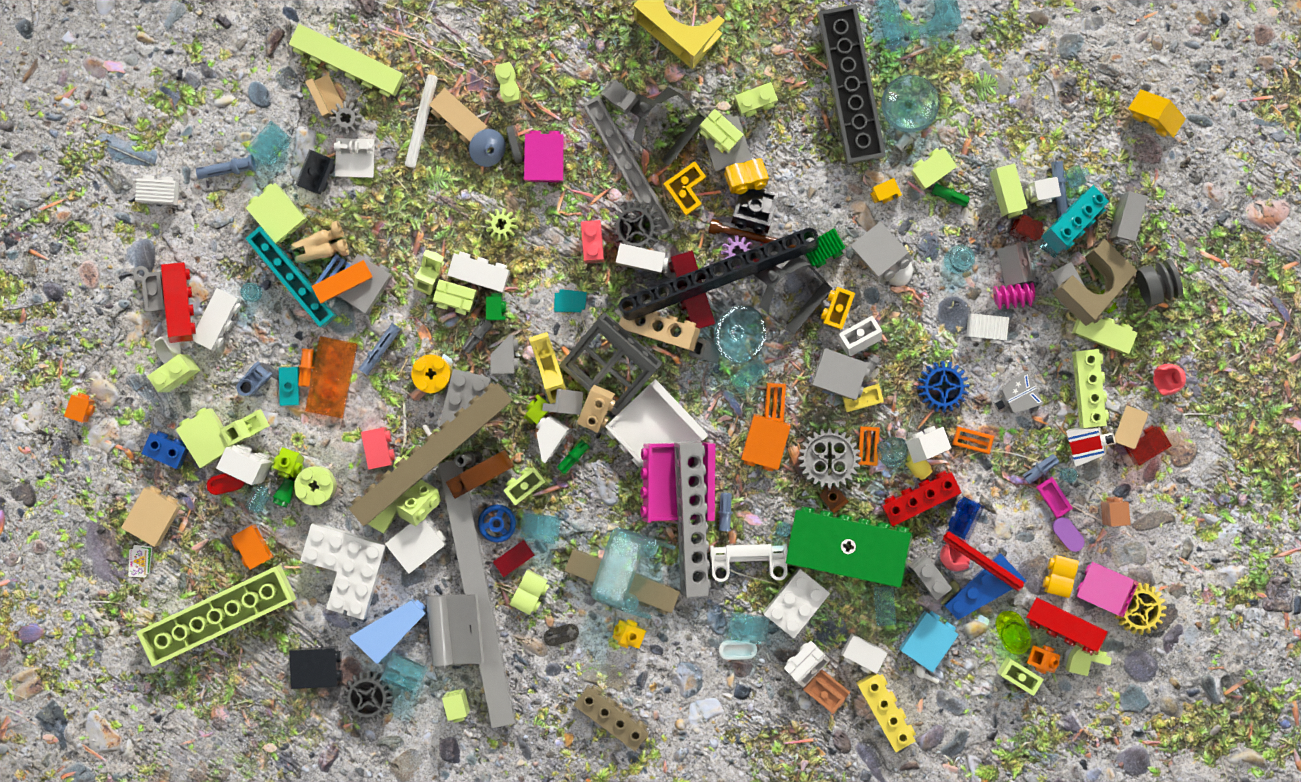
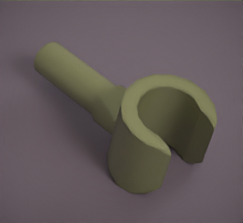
(955, 588)

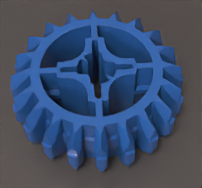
(943, 395)

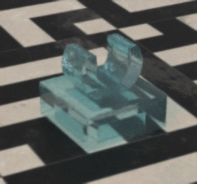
(1076, 176)

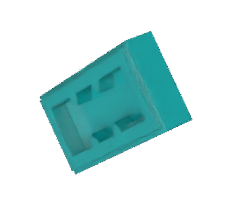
(288, 386)

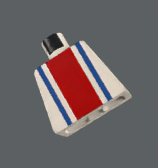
(1088, 443)

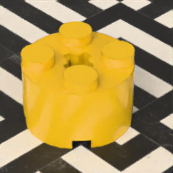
(422, 368)

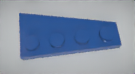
(981, 590)

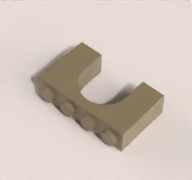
(1116, 274)

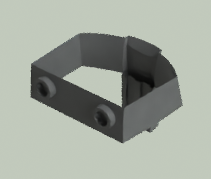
(643, 108)
(772, 276)

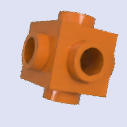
(1044, 659)

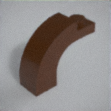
(479, 474)

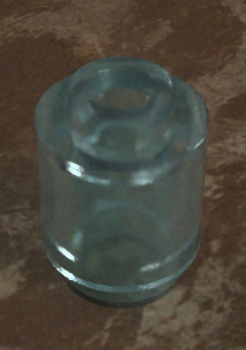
(258, 498)

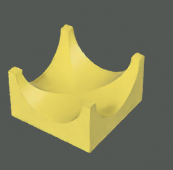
(684, 41)

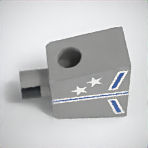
(1018, 394)

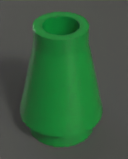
(284, 493)

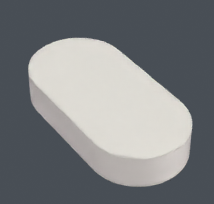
(737, 650)

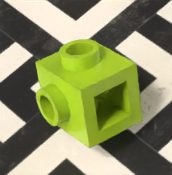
(288, 463)

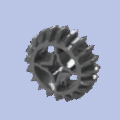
(622, 217)
(382, 707)

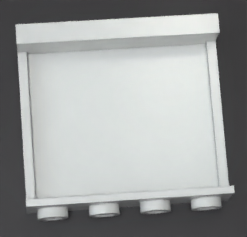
(652, 419)

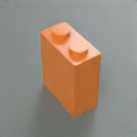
(765, 442)

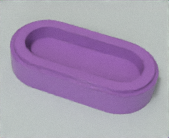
(1068, 534)

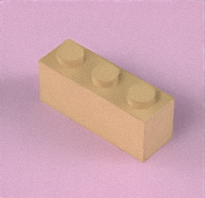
(456, 116)

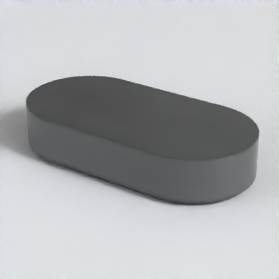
(515, 144)

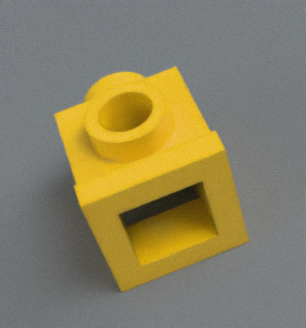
(885, 191)

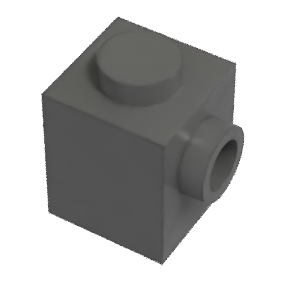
(705, 351)

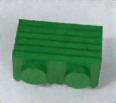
(829, 245)

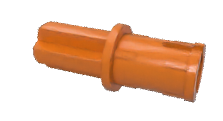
(305, 367)

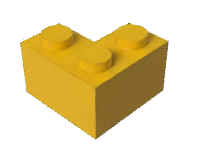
(1157, 112)
(681, 188)

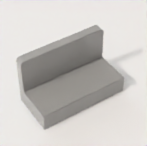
(1016, 264)
(566, 402)

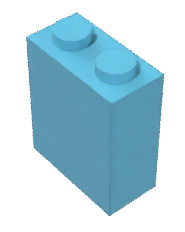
(929, 640)

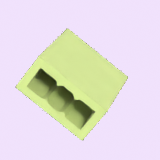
(1008, 191)
(276, 213)
(173, 373)
(203, 437)

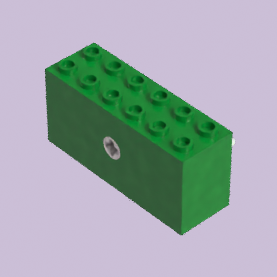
(821, 540)

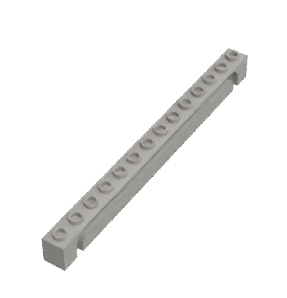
(474, 581)

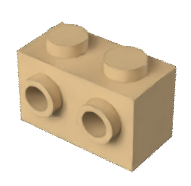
(596, 408)

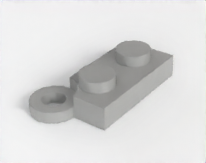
(152, 289)

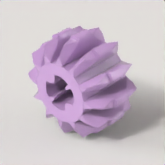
(741, 245)

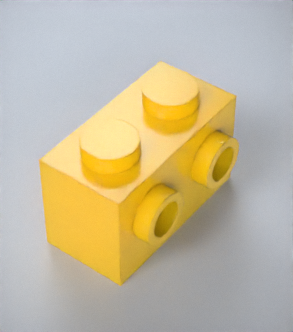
(838, 308)

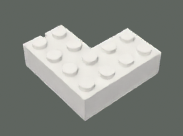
(355, 561)

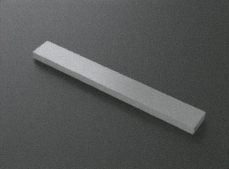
(625, 160)

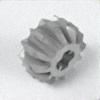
(344, 123)

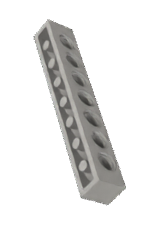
(685, 510)

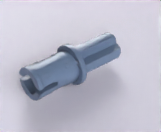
(1041, 469)
(725, 512)

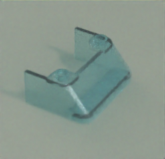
(619, 568)

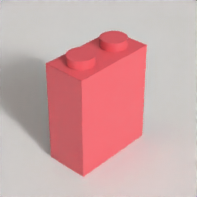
(592, 241)

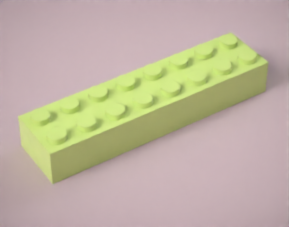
(216, 615)

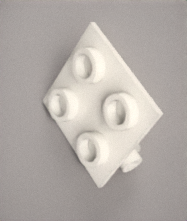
(354, 157)

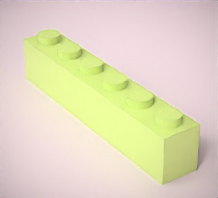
(346, 60)

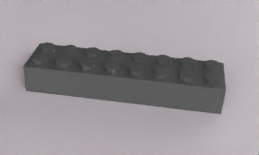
(851, 84)

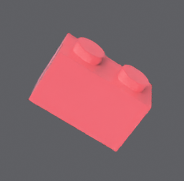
(378, 448)

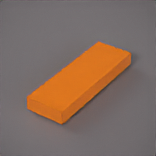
(342, 281)

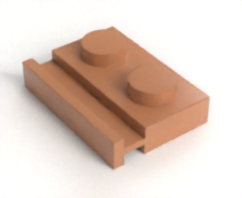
(826, 691)

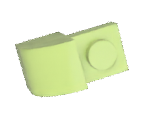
(429, 272)
(244, 428)
(1080, 662)

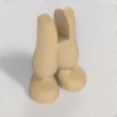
(318, 245)

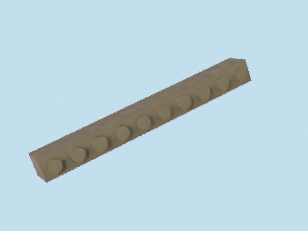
(428, 456)

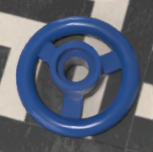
(506, 534)

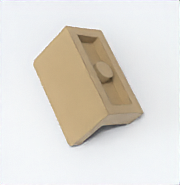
(324, 95)
(1131, 427)

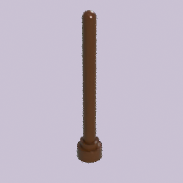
(717, 227)

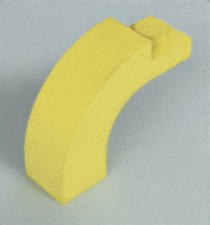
(548, 365)

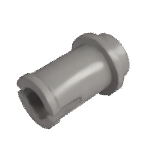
(905, 141)
(873, 362)

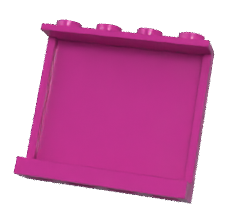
(660, 482)

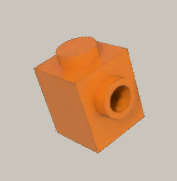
(80, 407)

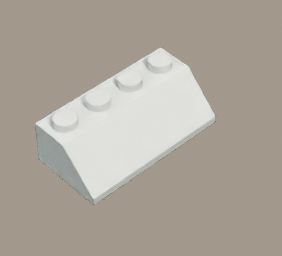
(550, 436)

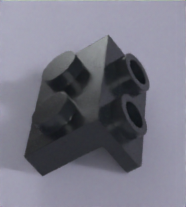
(315, 172)

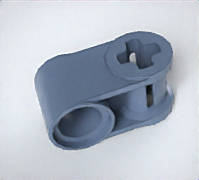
(254, 378)

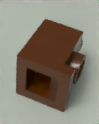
(836, 504)

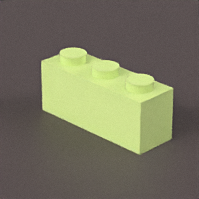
(1107, 334)

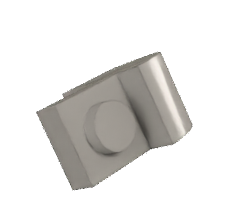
(619, 96)

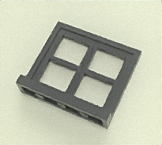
(626, 345)

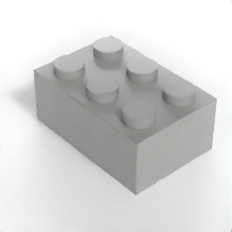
(461, 390)

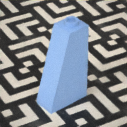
(383, 634)

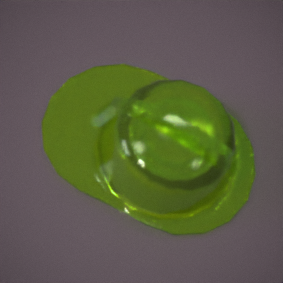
(1013, 632)

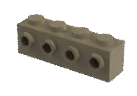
(611, 717)

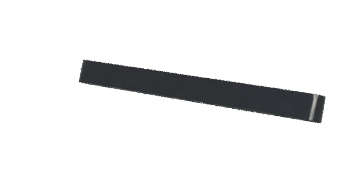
(726, 267)

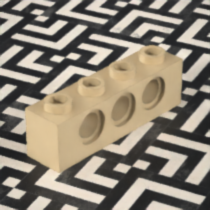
(685, 340)

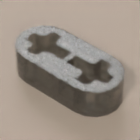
(562, 638)

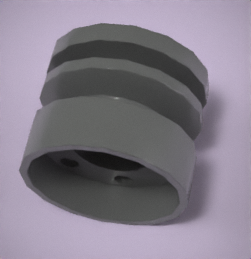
(1159, 282)

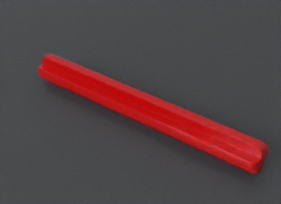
(983, 561)

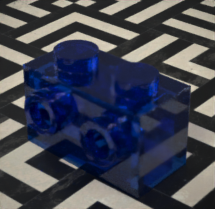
(965, 518)

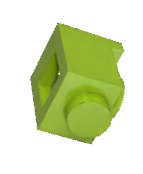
(535, 411)

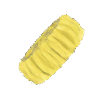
(1143, 615)

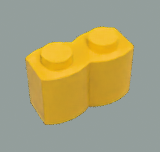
(746, 176)
(1060, 576)

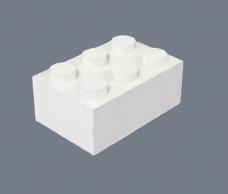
(244, 464)
(796, 602)

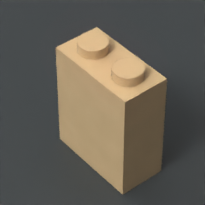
(151, 516)

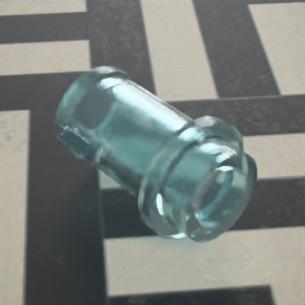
(1073, 475)
(780, 525)

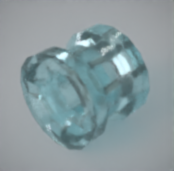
(247, 292)

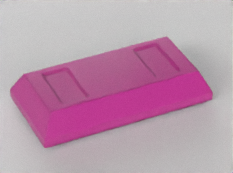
(1054, 497)

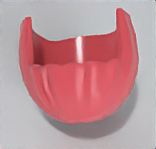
(1169, 379)
(953, 559)

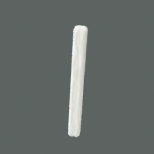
(421, 121)

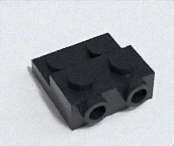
(755, 210)

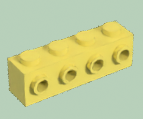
(887, 714)

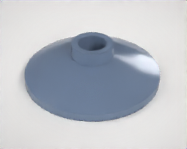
(481, 142)

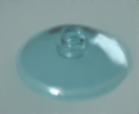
(919, 94)
(748, 335)

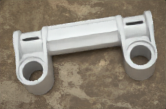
(748, 553)

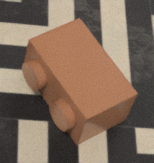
(1115, 512)

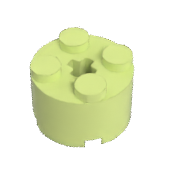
(325, 481)

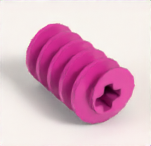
(1014, 295)

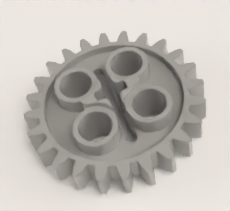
(847, 459)

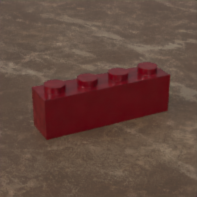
(698, 306)

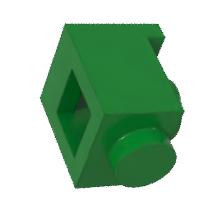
(495, 307)

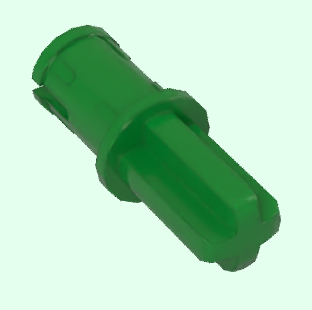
(950, 195)
(573, 456)

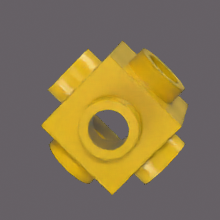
(628, 633)

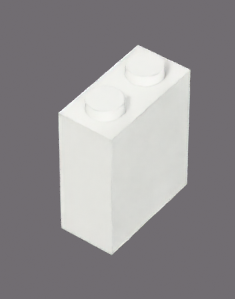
(641, 259)
(416, 544)

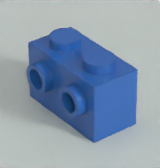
(165, 449)

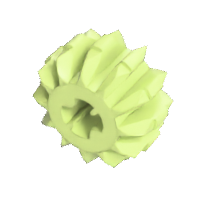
(507, 227)

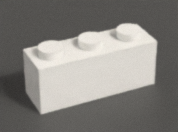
(479, 272)
(216, 319)

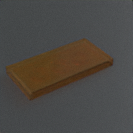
(331, 377)

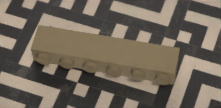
(645, 589)

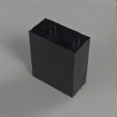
(315, 667)

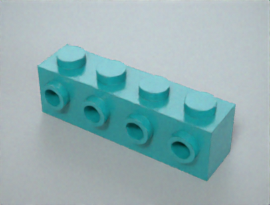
(1075, 219)

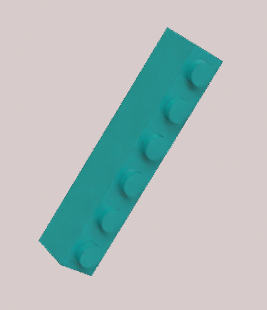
(290, 276)

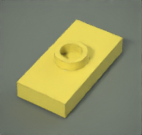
(870, 396)

